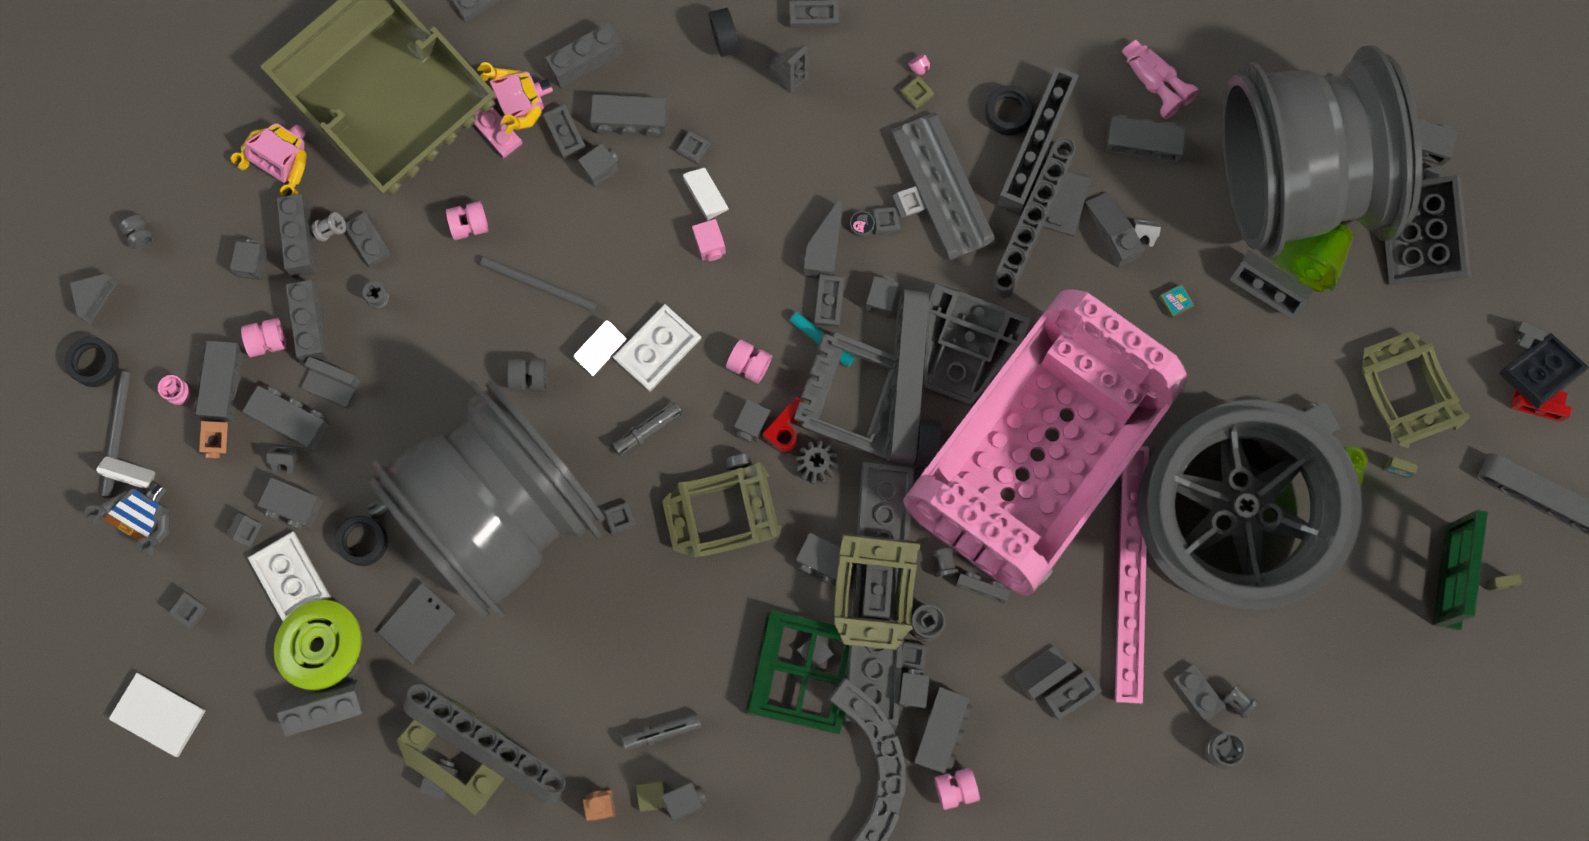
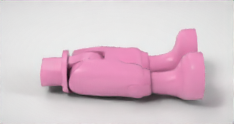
(1154, 72)

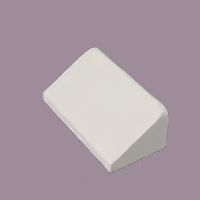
(705, 193)
(599, 348)
(126, 472)

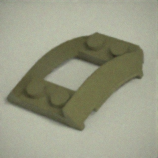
(1422, 423)
(757, 504)
(879, 552)
(475, 791)

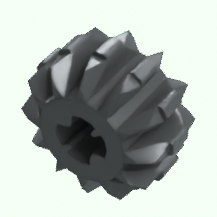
(808, 466)

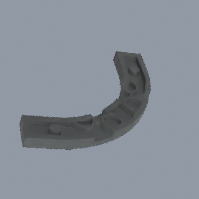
(888, 759)

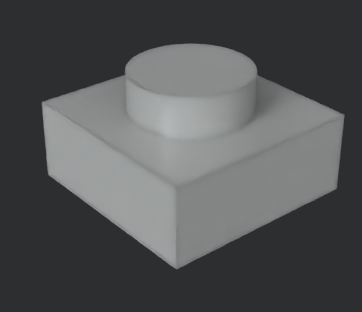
(909, 202)

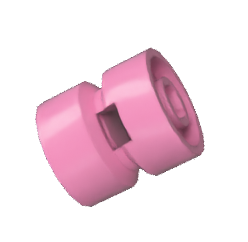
(476, 220)
(264, 337)
(749, 361)
(957, 788)

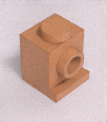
(216, 429)
(599, 805)

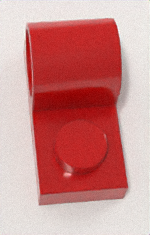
(782, 426)

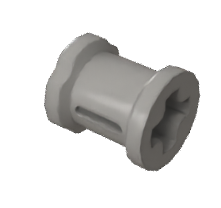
(328, 227)

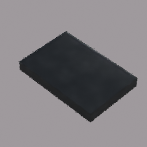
(1544, 370)

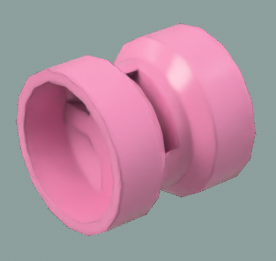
(169, 386)

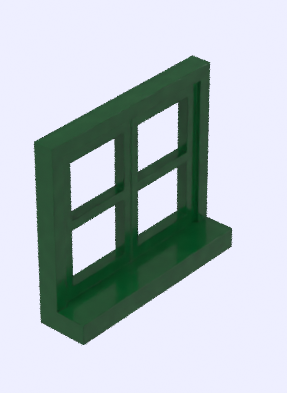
(1460, 570)
(767, 664)

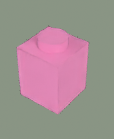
(709, 240)

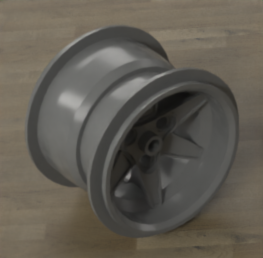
(1321, 151)
(1309, 449)
(485, 499)

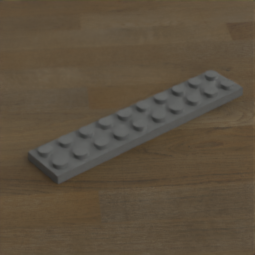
(882, 516)

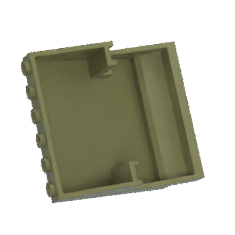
(379, 87)

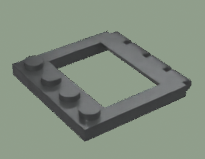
(817, 391)

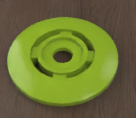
(339, 651)

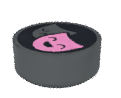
(862, 224)

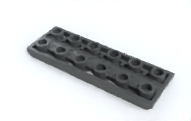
(943, 186)

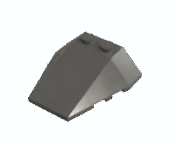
(967, 342)

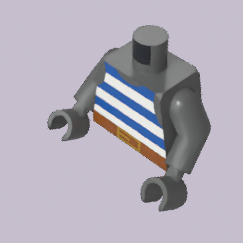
(136, 515)

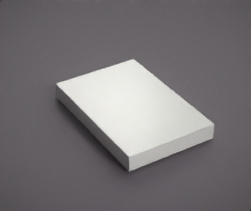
(657, 347)
(288, 575)
(157, 715)

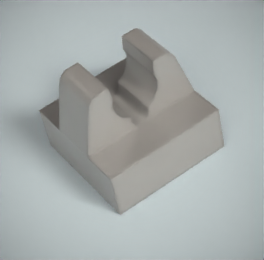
(1148, 228)

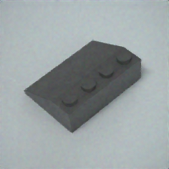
(1436, 239)

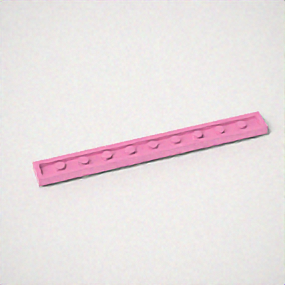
(1131, 586)

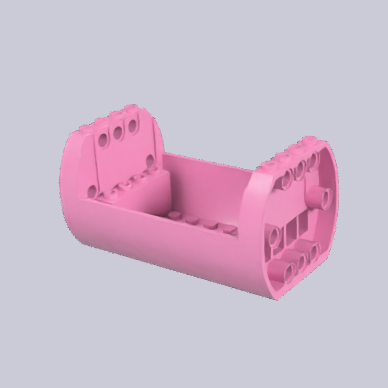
(1071, 360)

